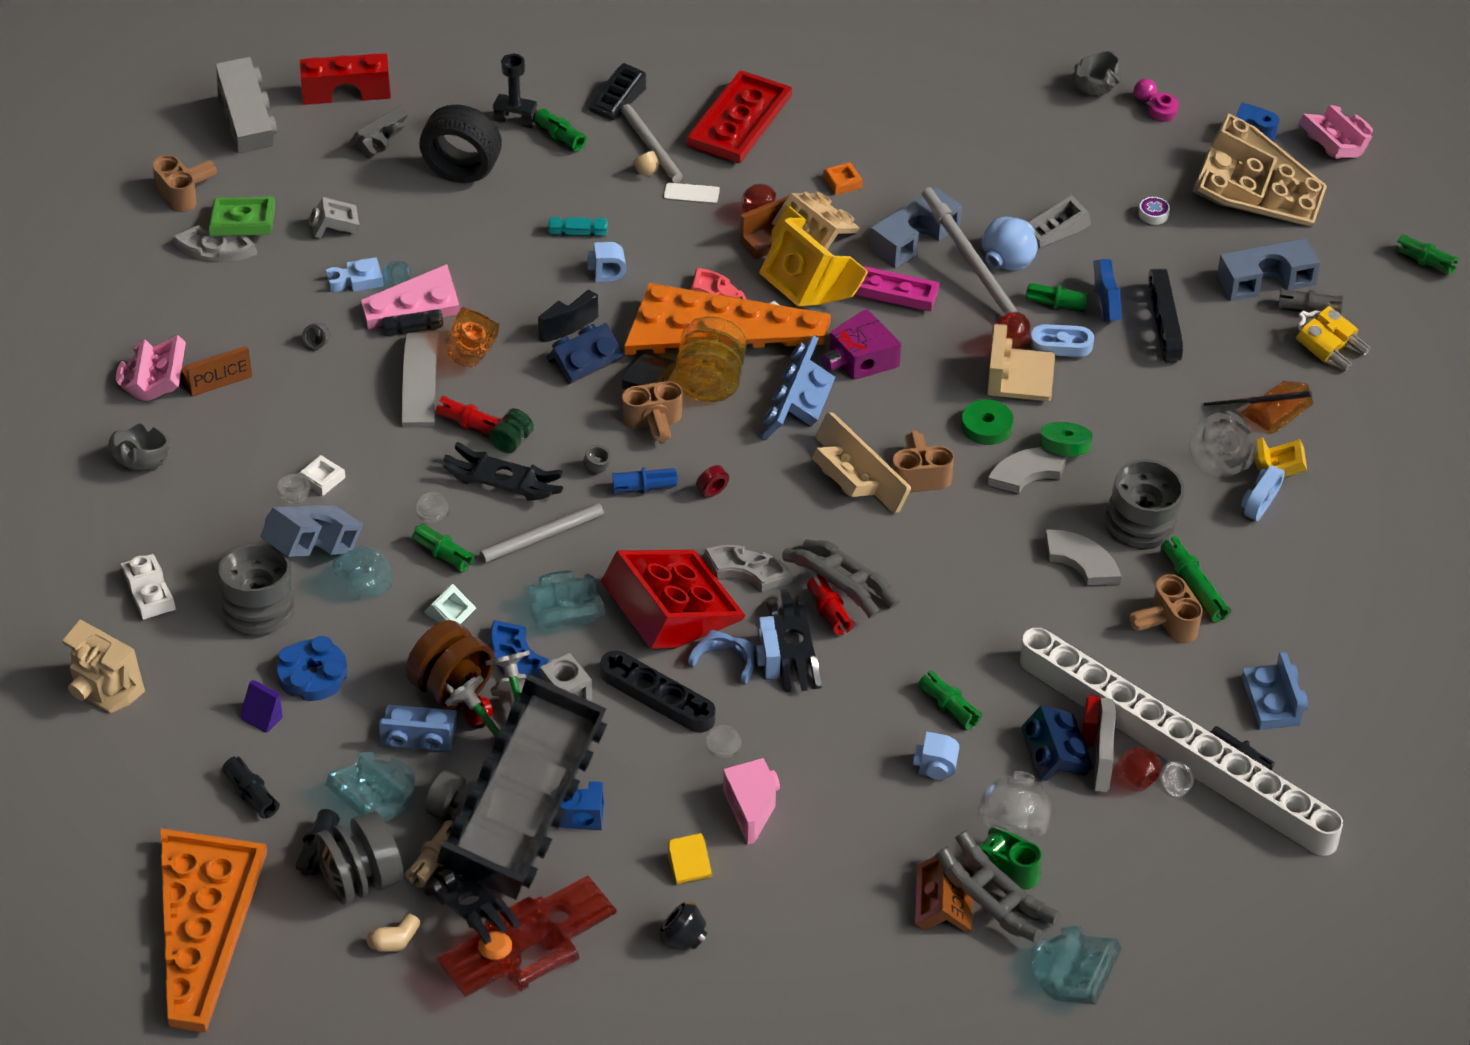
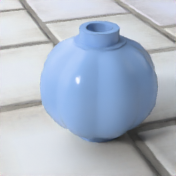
(1009, 243)

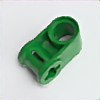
(1014, 857)

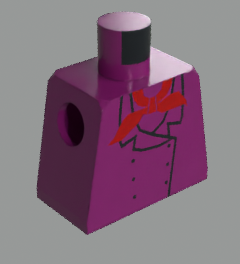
(862, 347)

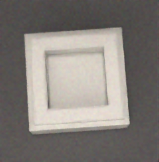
(323, 475)

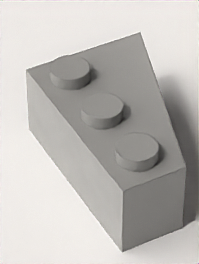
(245, 104)

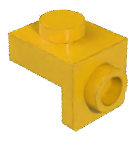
(1285, 456)

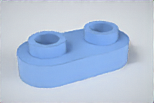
(1062, 340)
(1266, 489)

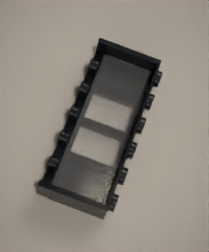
(523, 787)

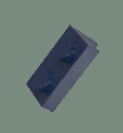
(586, 353)
(1055, 743)

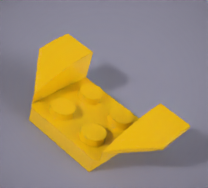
(805, 268)

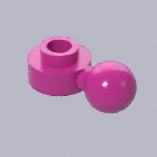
(1162, 106)

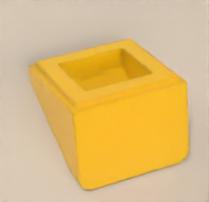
(689, 858)

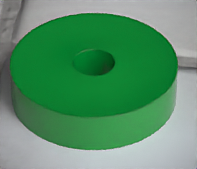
(987, 422)
(1066, 439)

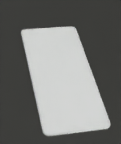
(691, 192)

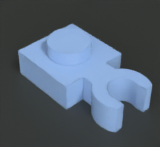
(359, 275)
(768, 653)

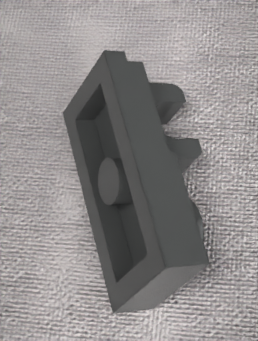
(375, 131)

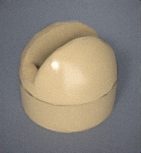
(646, 164)

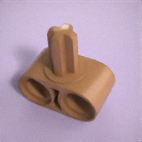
(178, 183)
(653, 408)
(924, 466)
(1173, 608)

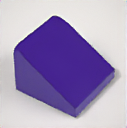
(261, 707)

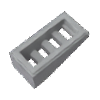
(1067, 207)

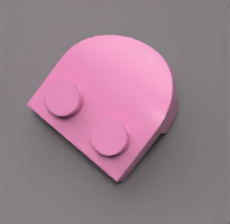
(1338, 133)
(152, 369)

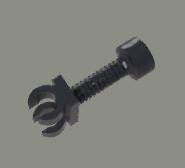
(513, 67)

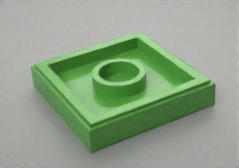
(242, 216)

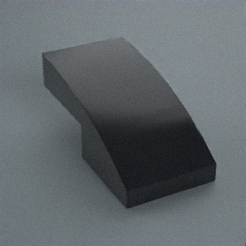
(565, 319)
(648, 370)

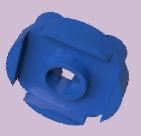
(312, 653)

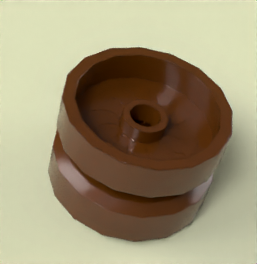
(447, 660)

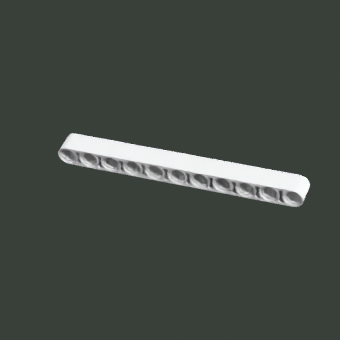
(1183, 741)

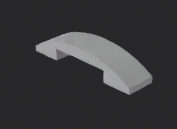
(419, 379)

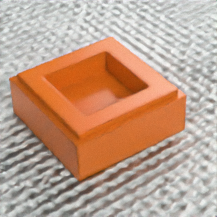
(843, 178)

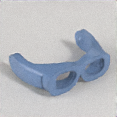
(712, 642)

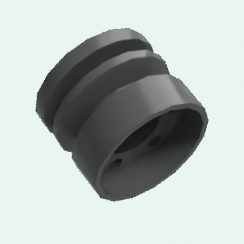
(1144, 503)
(256, 588)
(351, 860)

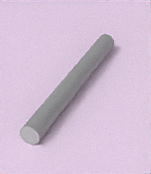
(651, 142)
(541, 533)

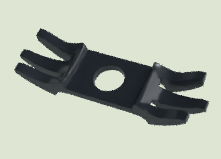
(483, 467)
(799, 653)
(484, 907)

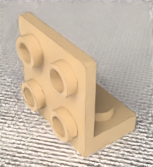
(822, 219)
(1019, 372)

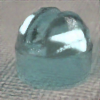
(400, 269)

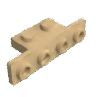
(857, 466)

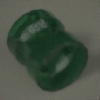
(513, 428)

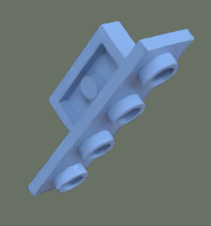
(802, 392)

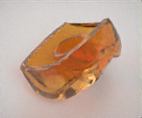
(471, 337)

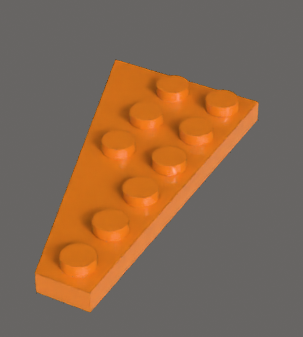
(669, 309)

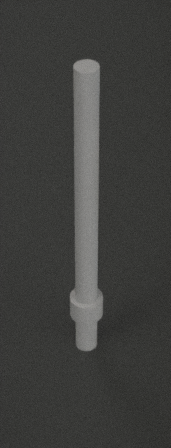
(943, 216)

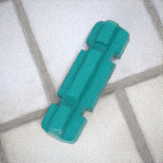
(577, 226)

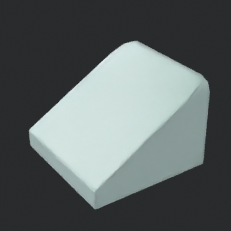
(450, 606)

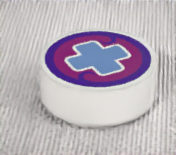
(1154, 210)

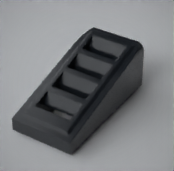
(624, 76)

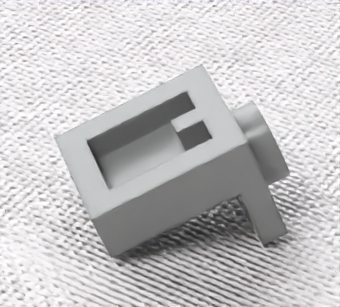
(335, 215)

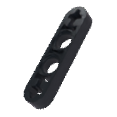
(1165, 315)
(661, 687)

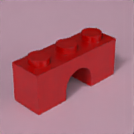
(324, 74)

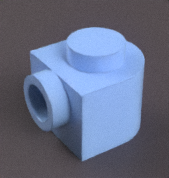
(607, 261)
(937, 756)

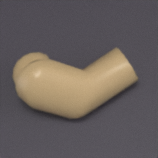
(394, 938)

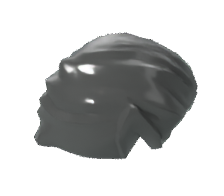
(1098, 73)
(139, 448)

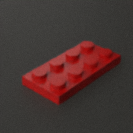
(739, 116)

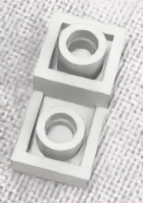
(148, 586)

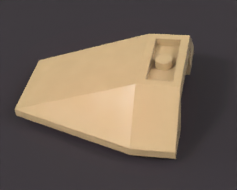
(1257, 176)

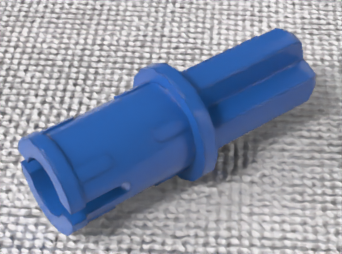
(644, 480)

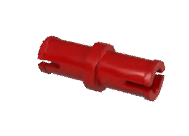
(467, 416)
(830, 605)

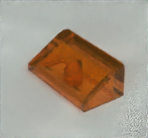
(1277, 414)

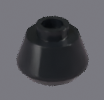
(684, 927)

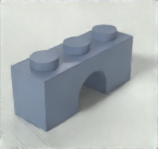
(897, 235)
(1289, 261)
(299, 528)

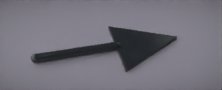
(1296, 395)

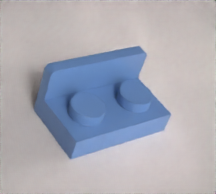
(1275, 694)
(418, 728)

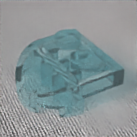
(564, 600)
(374, 785)
(1074, 965)

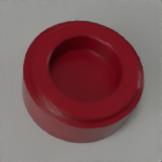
(712, 481)

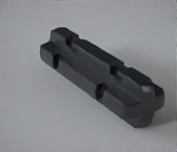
(412, 322)

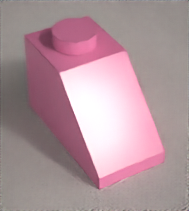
(751, 795)

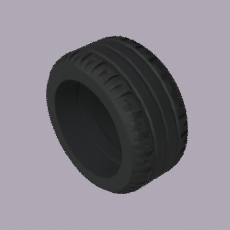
(469, 125)

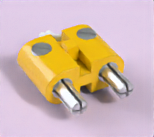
(1328, 335)

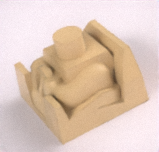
(102, 668)

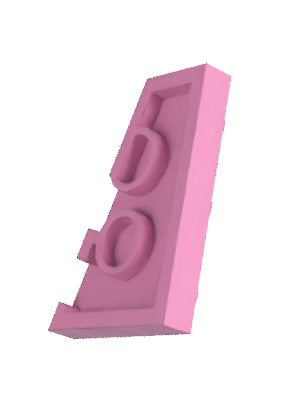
(418, 294)

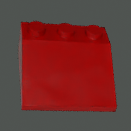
(669, 596)

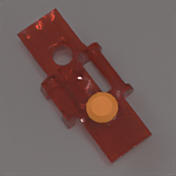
(480, 964)

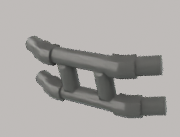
(849, 584)
(989, 872)

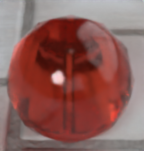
(757, 196)
(1018, 328)
(1138, 768)

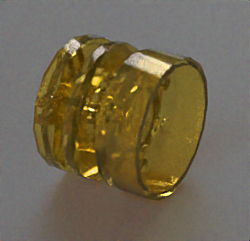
(710, 359)

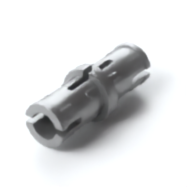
(1309, 301)

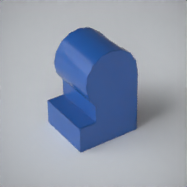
(1262, 119)
(585, 809)

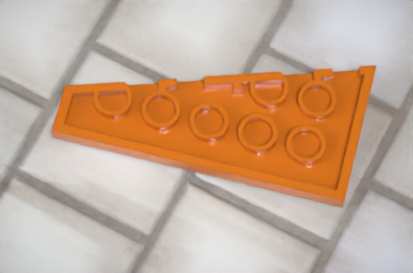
(205, 905)

